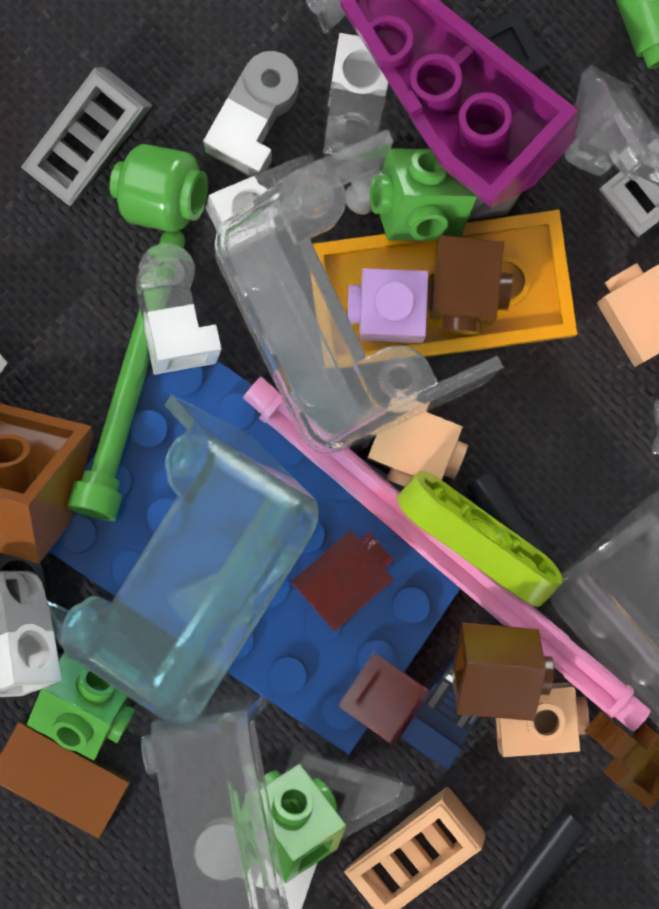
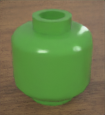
(159, 188)

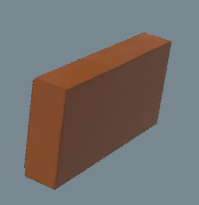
(61, 780)

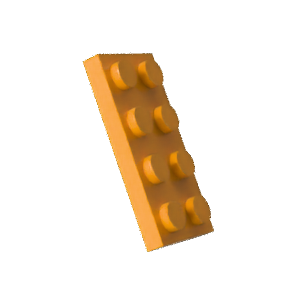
(532, 251)

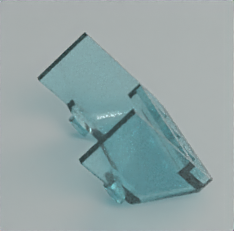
(200, 575)

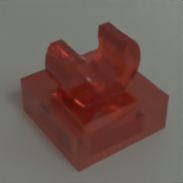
(384, 698)

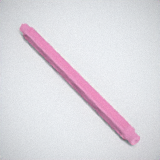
(381, 499)

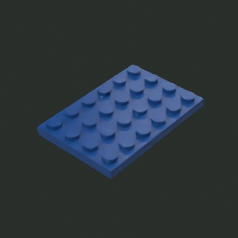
(292, 650)

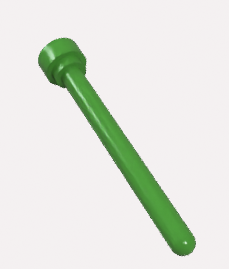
(98, 489)

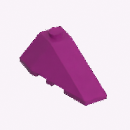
(467, 97)

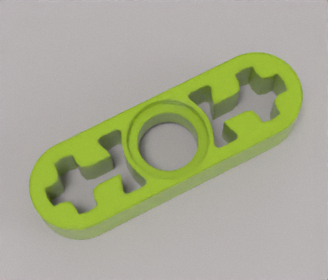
(479, 538)

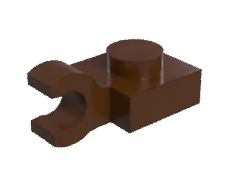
(635, 758)

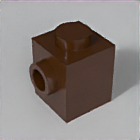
(468, 284)
(500, 672)

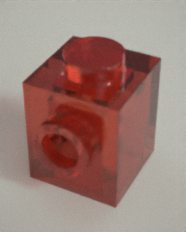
(345, 577)

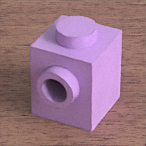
(389, 305)

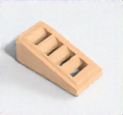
(459, 822)

